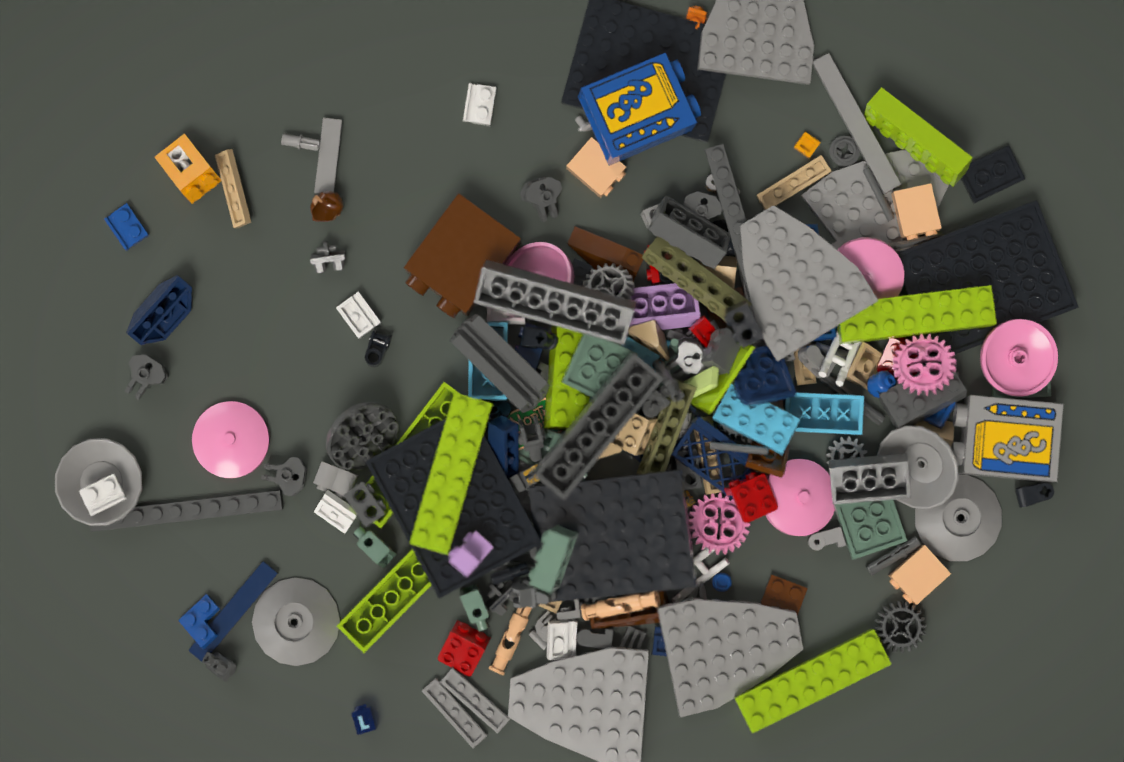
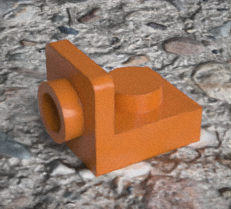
(697, 14)

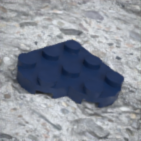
(763, 379)

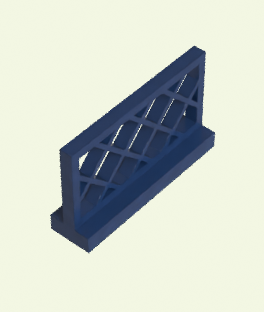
(713, 435)

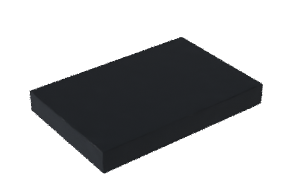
(992, 174)

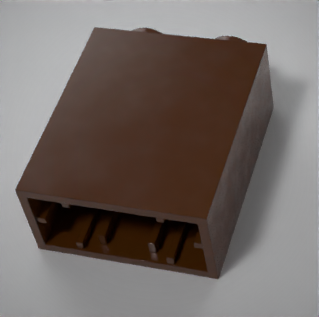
(455, 253)

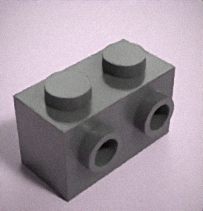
(721, 351)

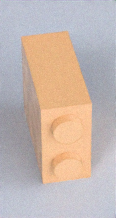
(593, 170)
(916, 211)
(918, 575)

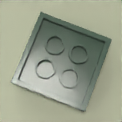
(593, 364)
(870, 526)

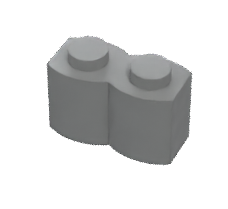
(335, 479)

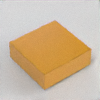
(807, 145)

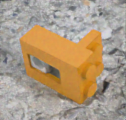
(196, 177)

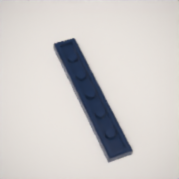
(237, 607)

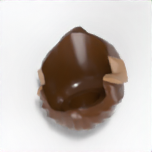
(326, 206)

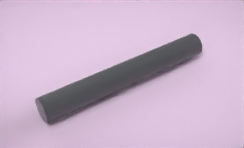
(878, 194)
(739, 448)

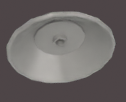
(88, 464)
(929, 483)
(967, 538)
(316, 618)

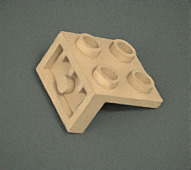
(635, 434)

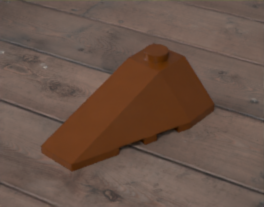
(599, 251)
(648, 615)

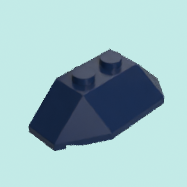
(161, 312)

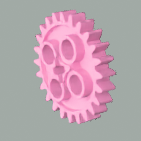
(922, 348)
(701, 521)

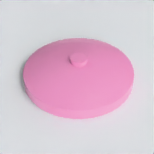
(543, 260)
(877, 263)
(1019, 357)
(230, 439)
(801, 498)

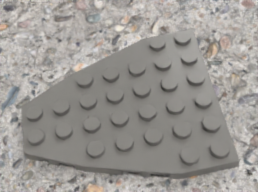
(758, 40)
(849, 207)
(797, 281)
(724, 648)
(586, 702)

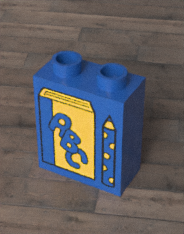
(639, 108)

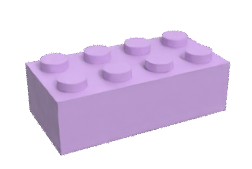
(666, 305)

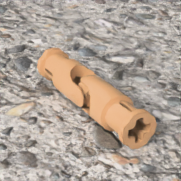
(617, 605)
(516, 626)

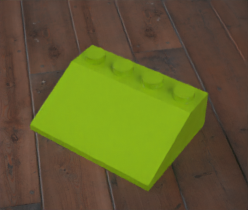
(708, 400)

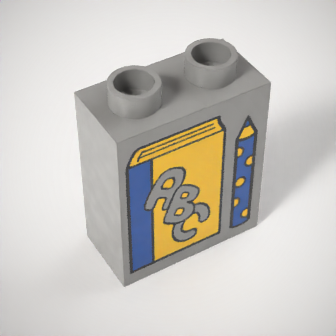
(1008, 438)

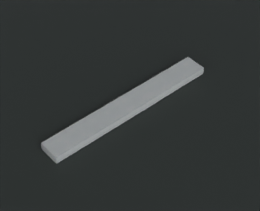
(856, 123)

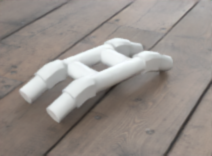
(845, 363)
(707, 573)

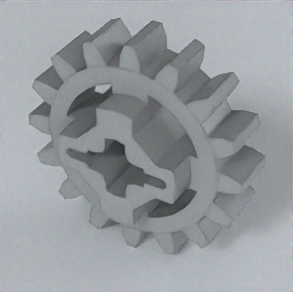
(841, 449)

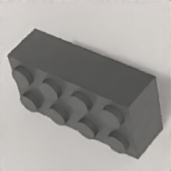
(689, 232)
(910, 408)
(869, 479)

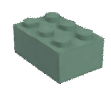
(553, 558)

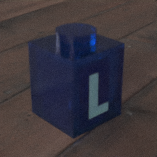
(363, 719)

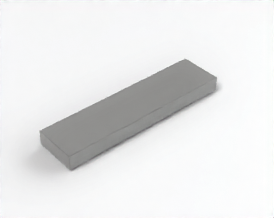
(328, 155)
(475, 700)
(454, 713)

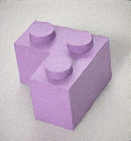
(471, 553)

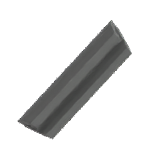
(500, 363)

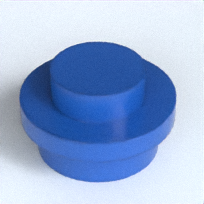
(721, 582)

